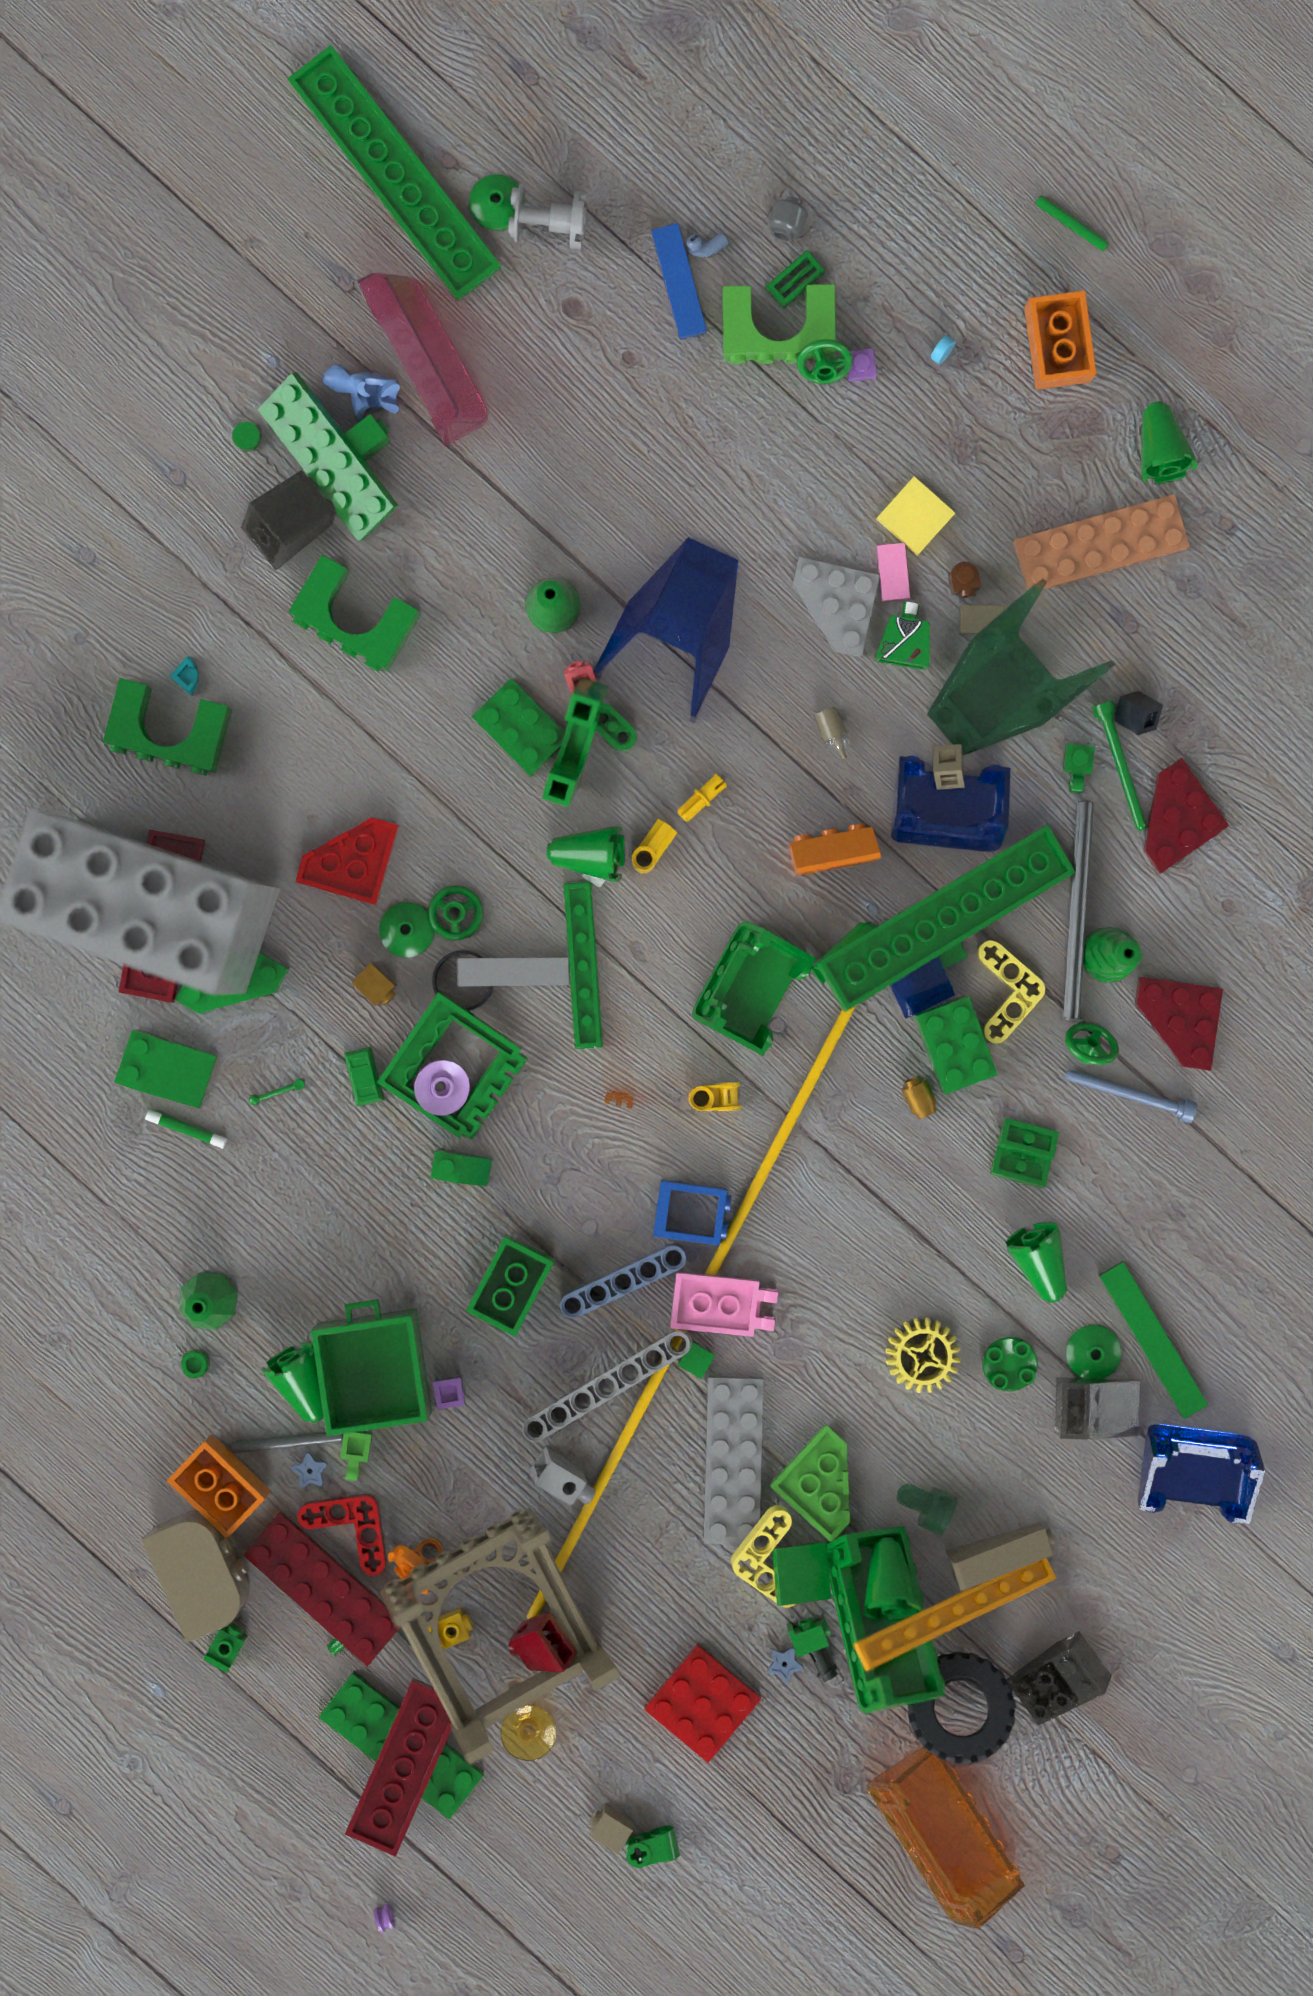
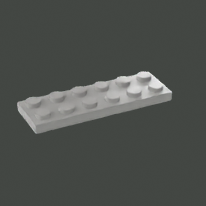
(733, 1458)

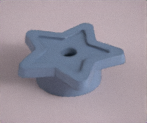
(310, 1463)
(784, 1656)

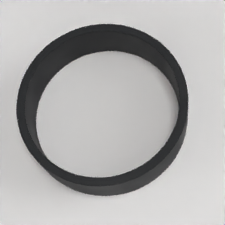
(435, 972)

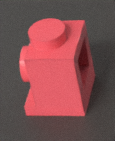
(577, 671)

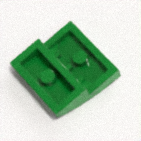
(1024, 1153)

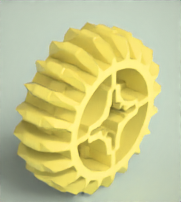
(918, 1367)

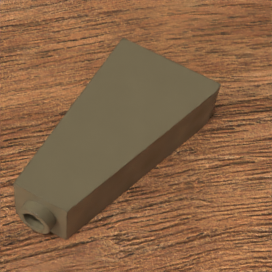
(999, 1555)

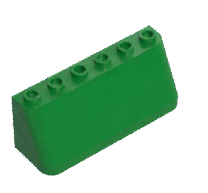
(904, 1679)

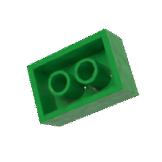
(955, 1044)
(510, 1285)

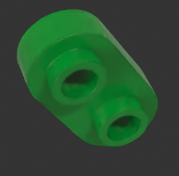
(613, 727)

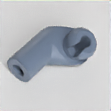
(706, 248)

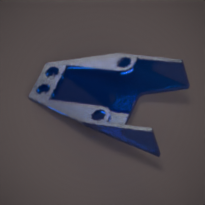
(686, 607)

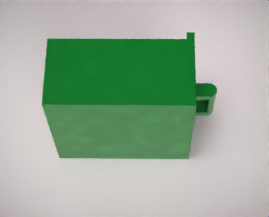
(371, 1370)

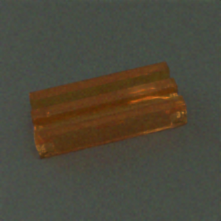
(619, 1097)

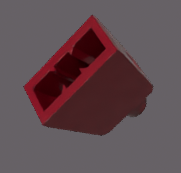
(542, 1644)

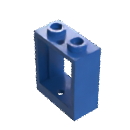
(720, 1228)

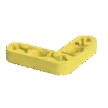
(1018, 994)
(757, 1556)

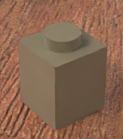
(610, 1828)

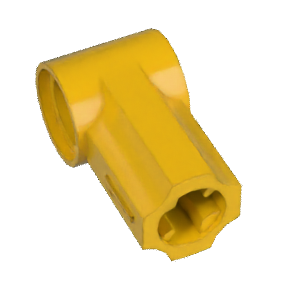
(654, 844)

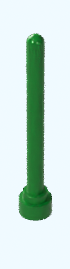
(1105, 713)

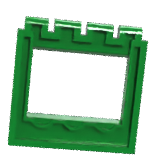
(422, 1042)

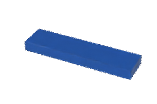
(678, 281)

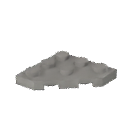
(838, 602)

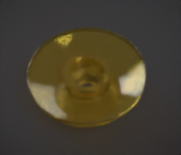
(524, 1745)

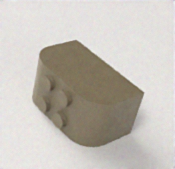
(198, 1573)

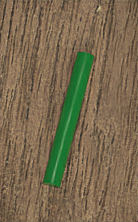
(1072, 223)

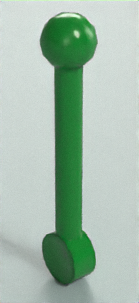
(298, 1084)

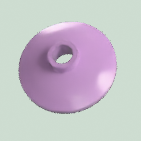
(451, 1096)

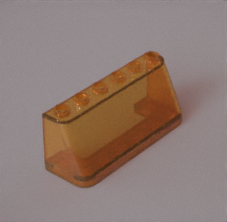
(946, 1838)

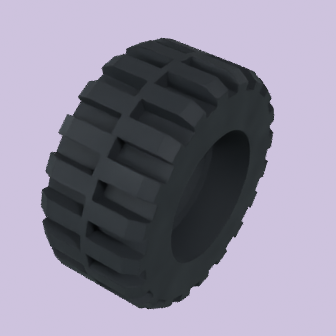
(999, 1720)

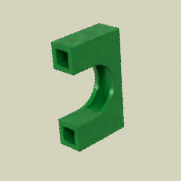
(314, 610)
(582, 720)
(128, 732)

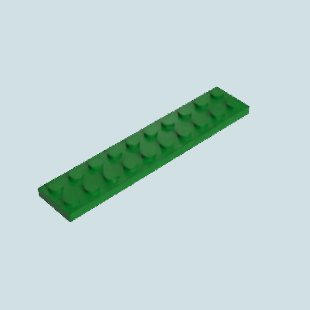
(394, 173)
(945, 918)

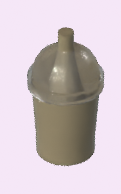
(833, 731)

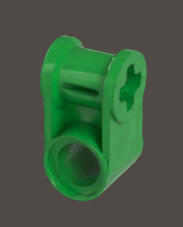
(656, 1847)

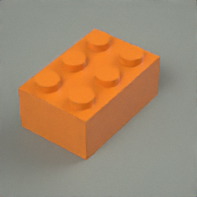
(1060, 340)

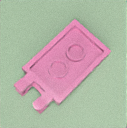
(720, 1304)

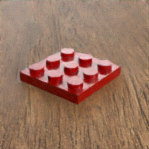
(702, 1703)

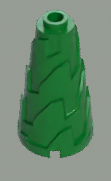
(1110, 954)

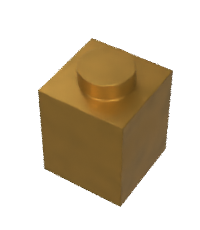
(375, 985)

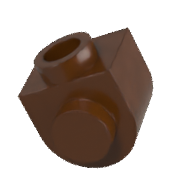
(964, 580)

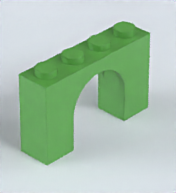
(745, 343)

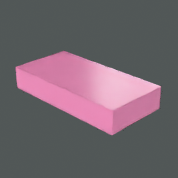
(893, 572)

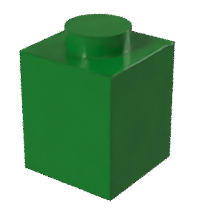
(368, 436)

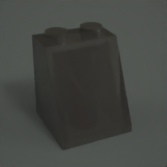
(287, 518)

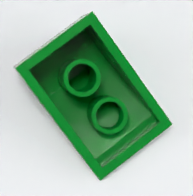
(165, 1068)

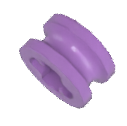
(384, 1918)

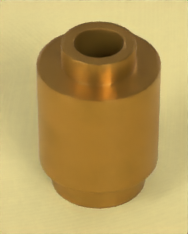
(919, 1097)

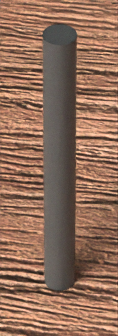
(284, 1442)

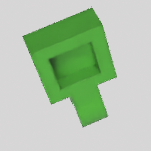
(355, 1449)

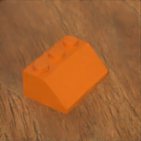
(833, 850)
(219, 1486)

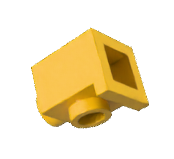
(457, 1620)

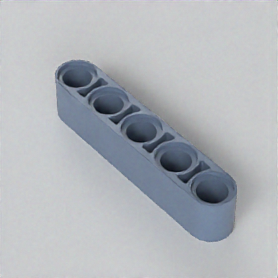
(614, 1291)

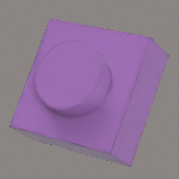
(862, 365)
(449, 1392)

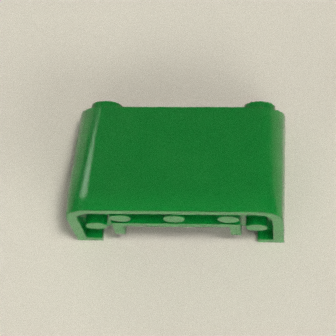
(750, 985)

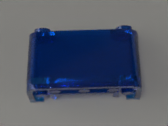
(950, 818)
(1201, 1470)

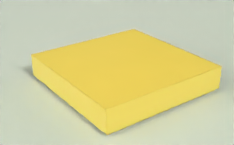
(915, 516)

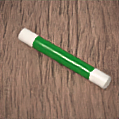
(186, 1128)

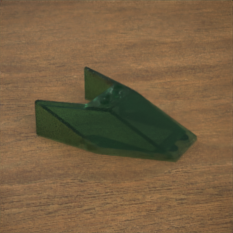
(1002, 685)

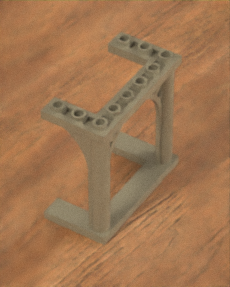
(407, 1612)

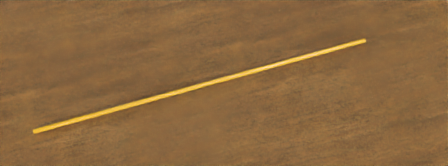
(712, 1269)

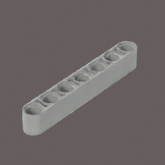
(597, 1394)

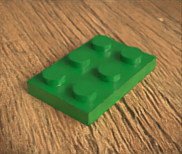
(520, 727)

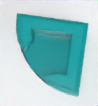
(187, 675)

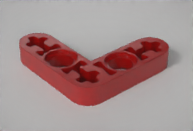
(352, 1515)

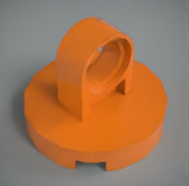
(409, 1559)

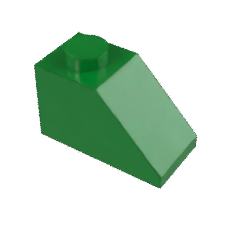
(461, 1168)

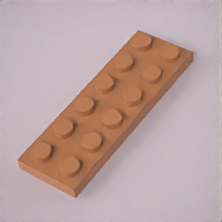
(1102, 543)

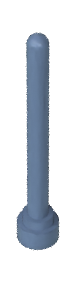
(1183, 1109)

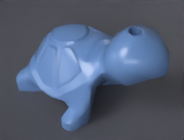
(367, 389)

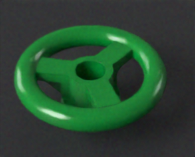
(826, 365)
(455, 933)
(1089, 1049)

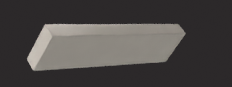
(512, 971)

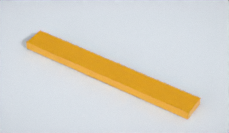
(952, 1613)

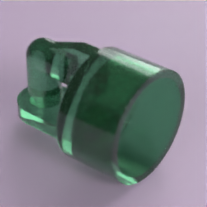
(935, 1506)

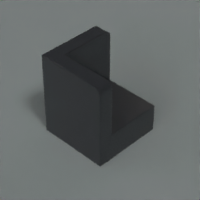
(1138, 712)

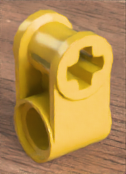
(717, 1097)

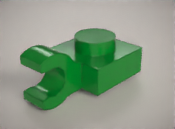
(1078, 762)

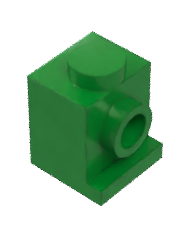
(809, 1635)
(221, 1657)

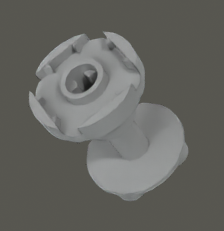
(559, 218)

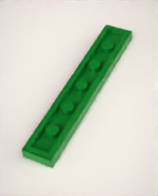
(583, 965)
(1153, 1340)

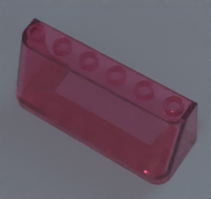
(425, 353)

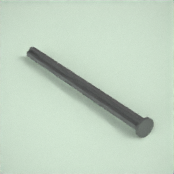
(1078, 911)

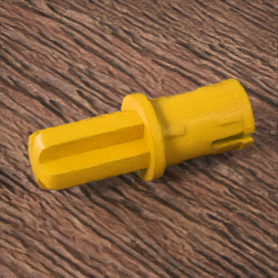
(701, 798)

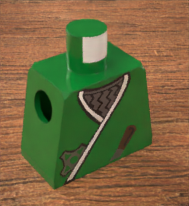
(905, 640)

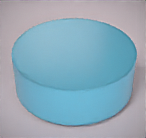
(943, 349)

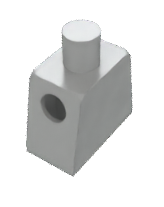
(561, 1478)

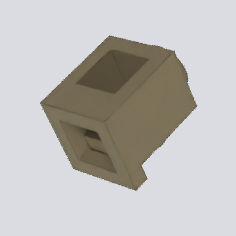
(948, 766)

